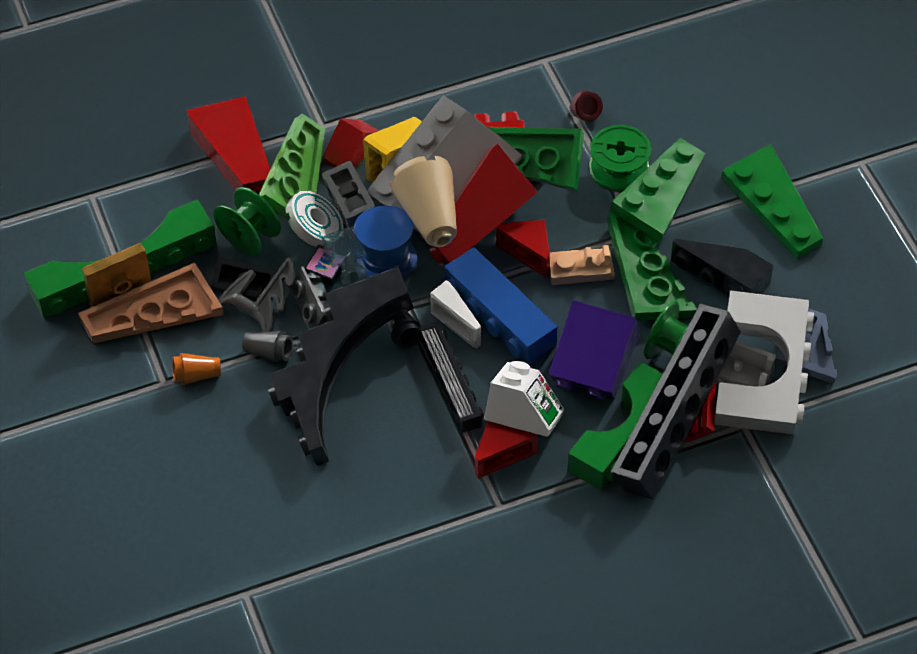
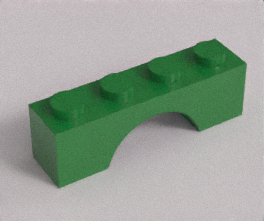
(597, 451)

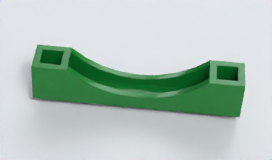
(180, 235)

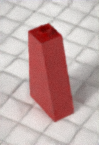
(231, 142)
(485, 202)

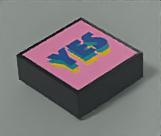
(322, 267)

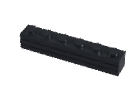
(450, 377)

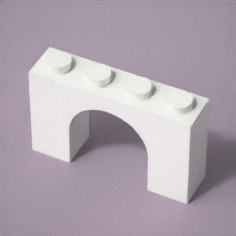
(774, 405)

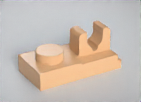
(581, 266)

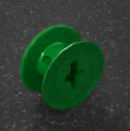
(618, 156)
(251, 217)
(665, 332)

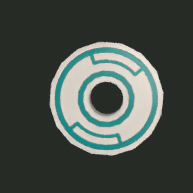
(307, 205)

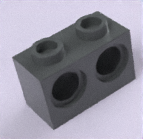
(347, 192)

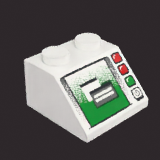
(523, 400)

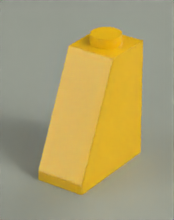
(384, 144)

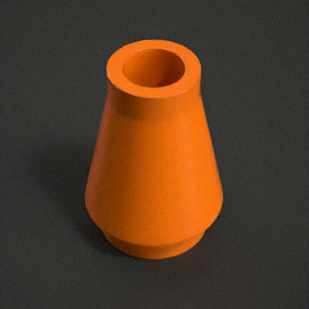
(194, 368)

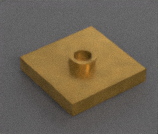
(116, 274)

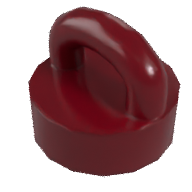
(586, 105)

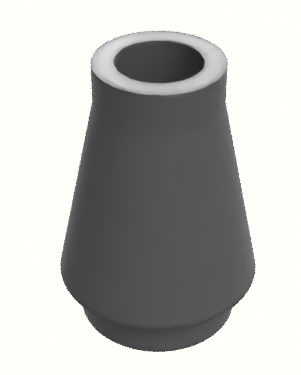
(270, 345)

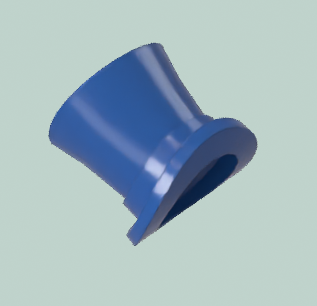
(385, 240)

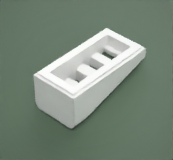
(455, 314)

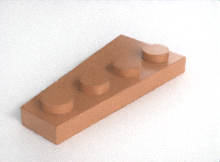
(153, 306)

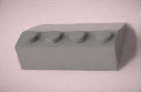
(446, 133)

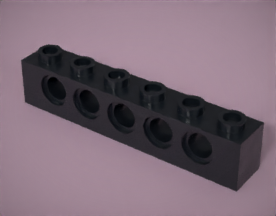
(676, 401)

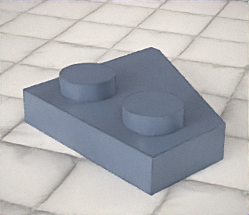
(820, 359)

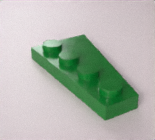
(772, 197)
(645, 272)

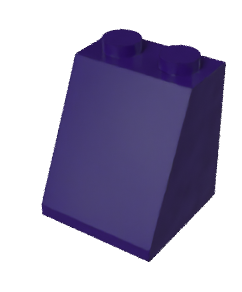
(594, 350)

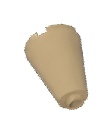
(427, 197)

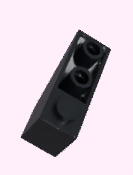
(723, 266)

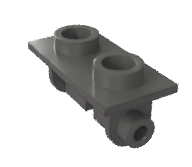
(308, 292)

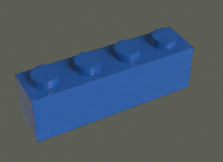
(501, 306)

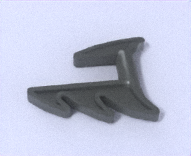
(263, 308)

